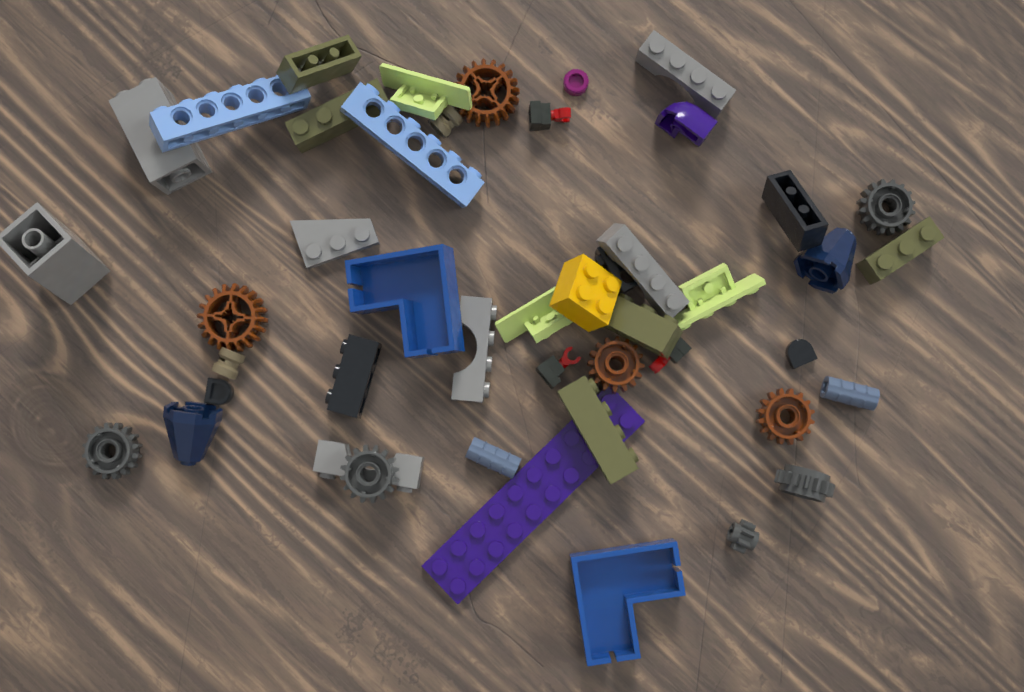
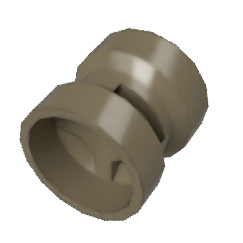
(446, 121)
(228, 363)

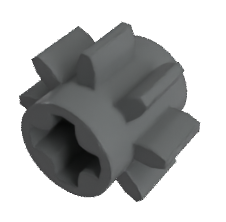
(742, 536)

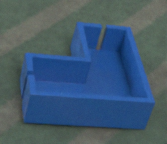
(422, 288)
(609, 584)

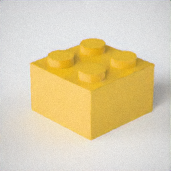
(585, 293)

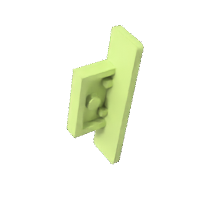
(423, 93)
(713, 291)
(533, 317)

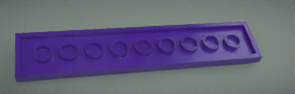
(521, 505)

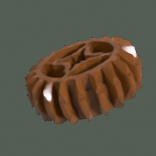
(499, 79)
(232, 328)

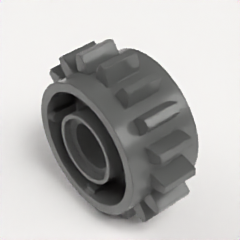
(895, 197)
(98, 450)
(384, 473)
(804, 483)

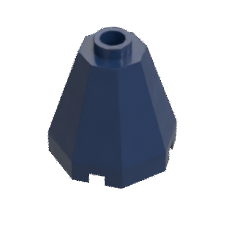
(830, 263)
(191, 429)

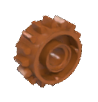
(622, 352)
(799, 416)

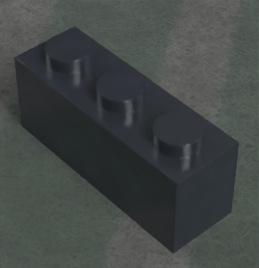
(794, 210)
(353, 376)

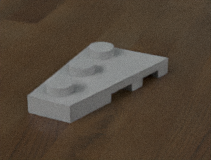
(332, 238)

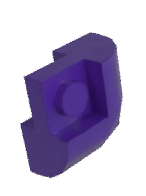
(687, 120)

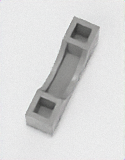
(666, 59)
(632, 256)
(470, 382)
(332, 455)

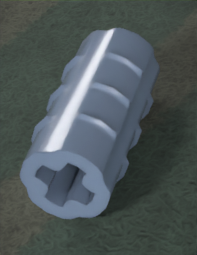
(849, 393)
(493, 457)

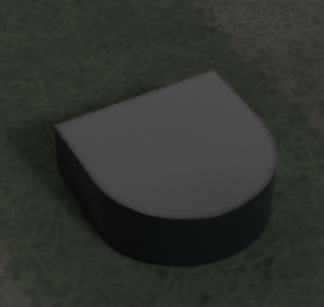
(800, 353)
(218, 392)

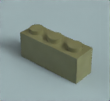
(318, 64)
(900, 250)
(644, 326)

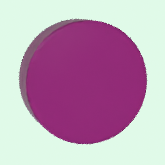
(575, 82)

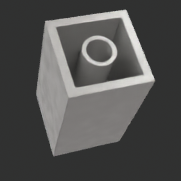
(164, 170)
(52, 254)

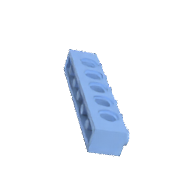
(367, 95)
(222, 120)

